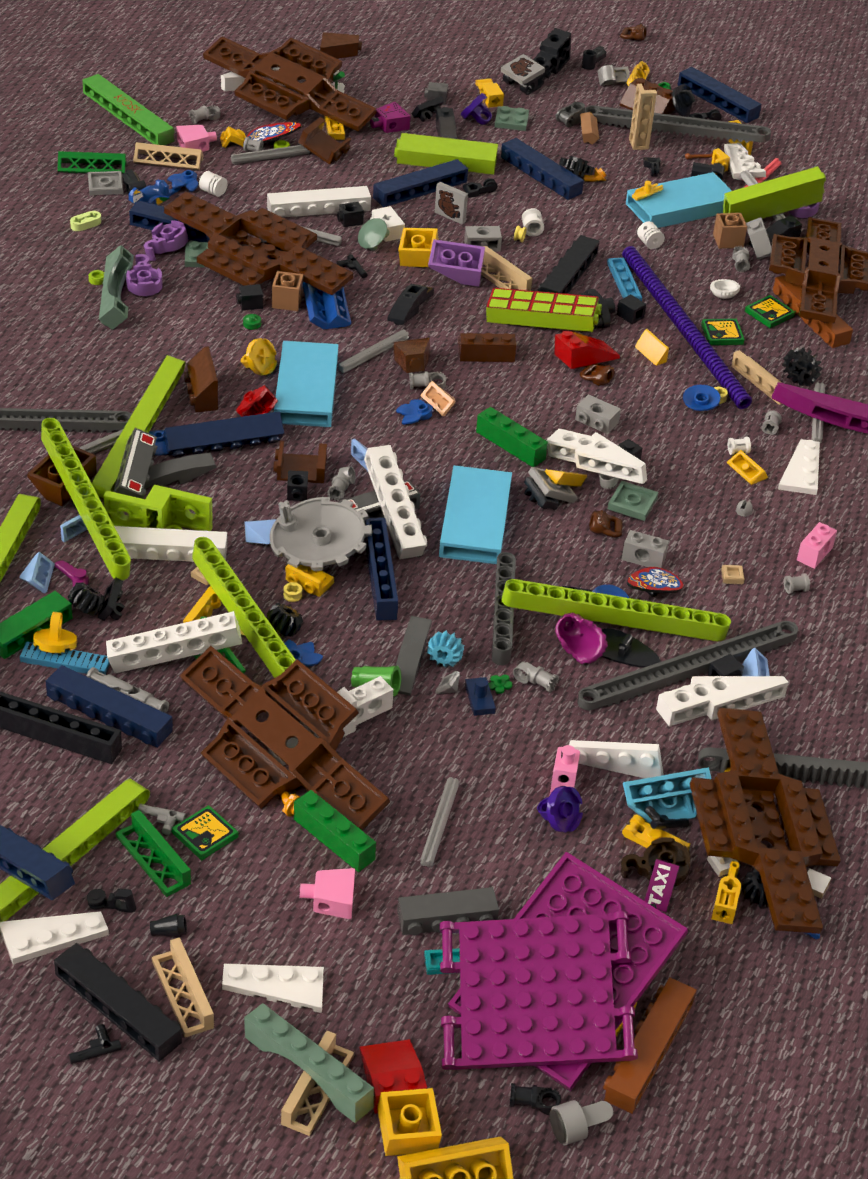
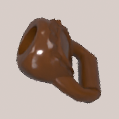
(638, 32)
(600, 376)
(601, 521)

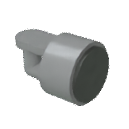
(572, 1121)

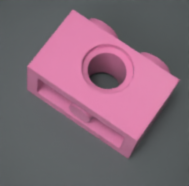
(816, 545)

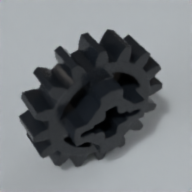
(576, 166)
(800, 365)

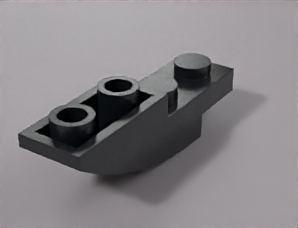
(408, 303)

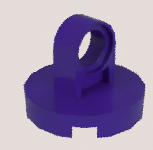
(477, 108)
(562, 809)

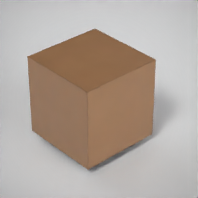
(729, 230)
(287, 291)

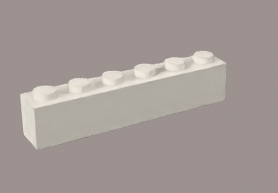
(316, 201)
(166, 543)

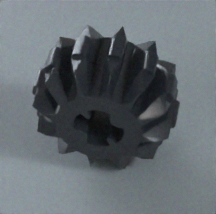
(86, 599)
(284, 619)
(753, 888)

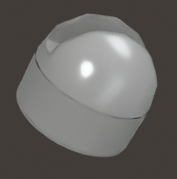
(747, 508)

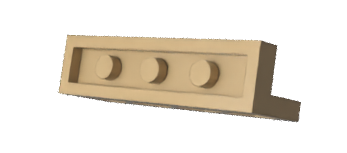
(642, 118)
(168, 152)
(506, 272)
(755, 373)
(190, 983)
(306, 1087)

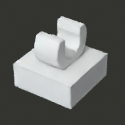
(720, 864)

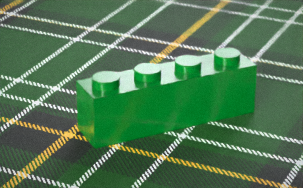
(511, 437)
(22, 625)
(334, 830)

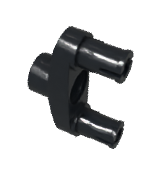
(608, 308)

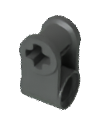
(570, 114)

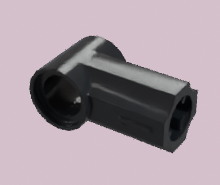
(591, 57)
(699, 169)
(132, 180)

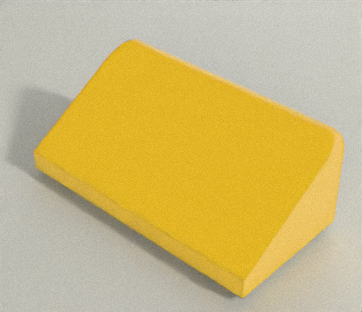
(652, 348)
(747, 468)
(566, 478)

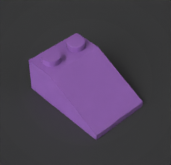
(457, 261)

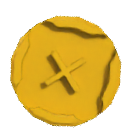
(260, 357)
(55, 638)

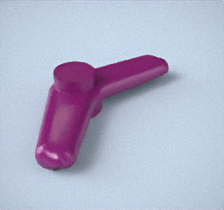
(72, 572)

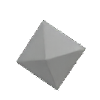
(449, 684)

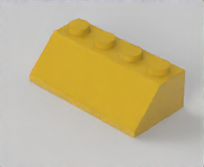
(469, 1160)

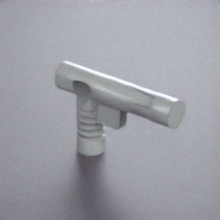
(164, 816)

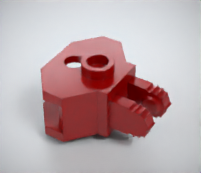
(257, 402)

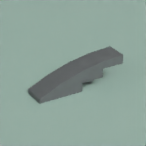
(180, 469)
(412, 651)

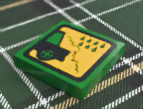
(770, 311)
(722, 331)
(205, 832)

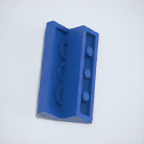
(325, 309)

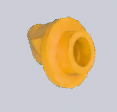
(599, 175)
(288, 801)

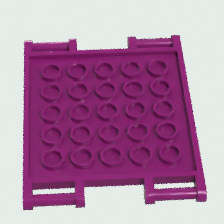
(537, 992)

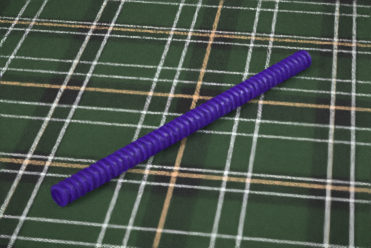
(687, 328)

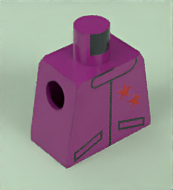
(391, 118)

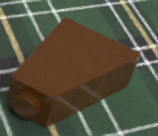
(340, 45)
(412, 354)

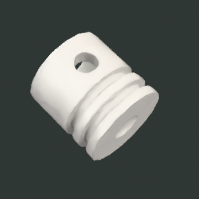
(213, 183)
(533, 222)
(652, 236)

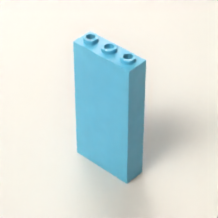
(681, 200)
(307, 383)
(475, 514)

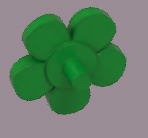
(500, 683)

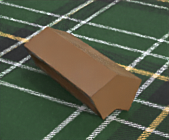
(589, 127)

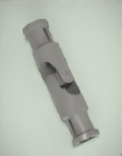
(128, 689)

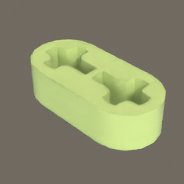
(85, 221)

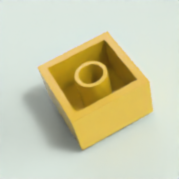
(416, 246)
(409, 1121)

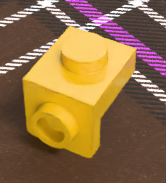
(233, 135)
(720, 157)

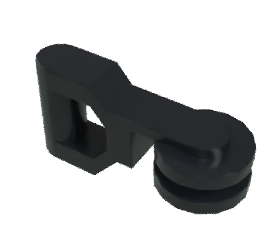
(712, 115)
(653, 164)
(488, 186)
(98, 900)

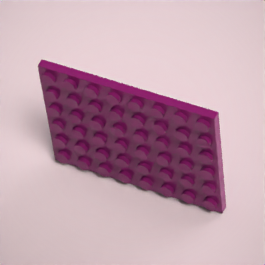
(652, 936)

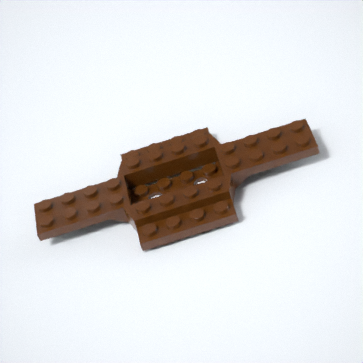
(296, 63)
(250, 263)
(844, 268)
(298, 708)
(736, 828)

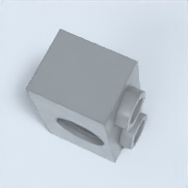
(484, 236)
(597, 414)
(645, 549)

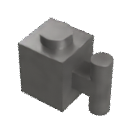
(436, 90)

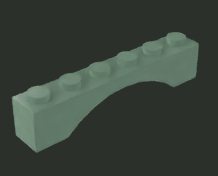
(112, 309)
(344, 1088)

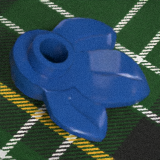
(187, 178)
(415, 411)
(304, 653)

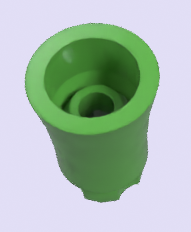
(390, 674)

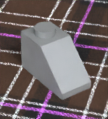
(759, 238)

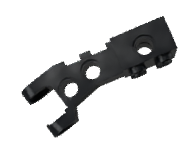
(553, 56)

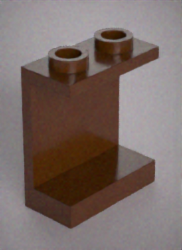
(321, 143)
(298, 462)

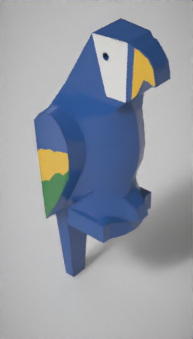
(152, 194)

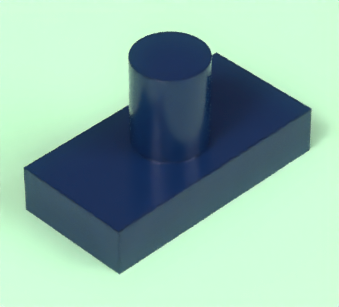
(480, 696)

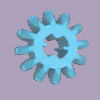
(445, 648)

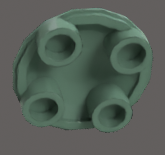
(373, 233)

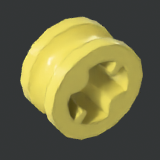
(520, 233)
(723, 394)
(292, 592)

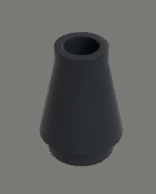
(171, 926)

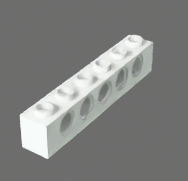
(384, 471)
(173, 642)

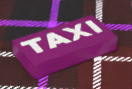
(661, 884)

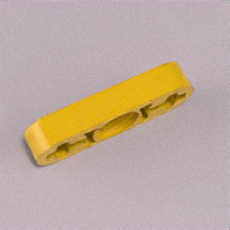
(641, 70)

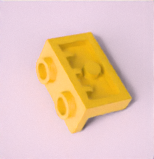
(312, 581)

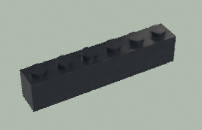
(571, 266)
(59, 728)
(118, 1001)

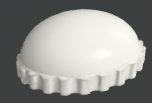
(724, 288)

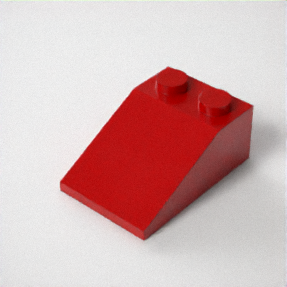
(581, 350)
(392, 1068)

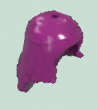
(581, 638)

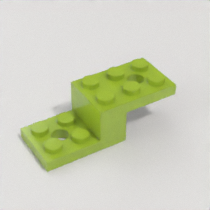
(160, 509)

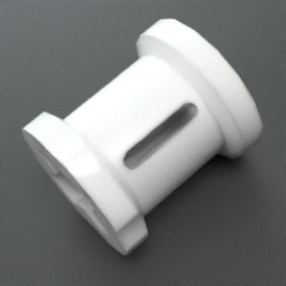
(739, 444)

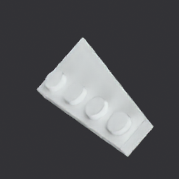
(742, 161)
(802, 469)
(625, 758)
(45, 935)
(288, 984)

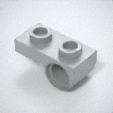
(609, 75)

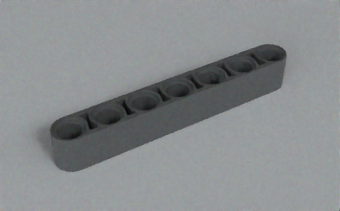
(503, 615)

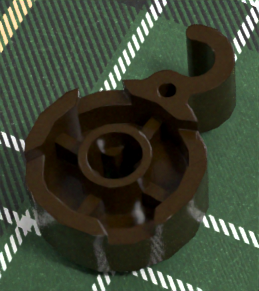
(661, 849)

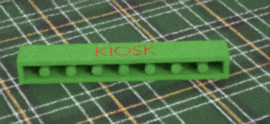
(128, 110)

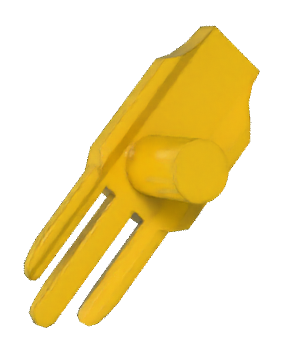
(646, 191)

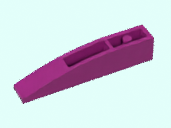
(824, 407)

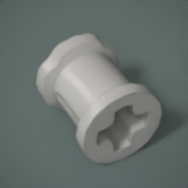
(247, 146)
(771, 422)
(797, 583)

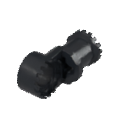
(533, 1097)

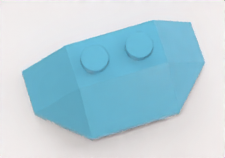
(666, 794)

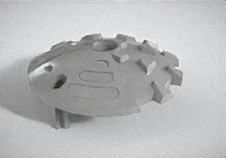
(319, 532)

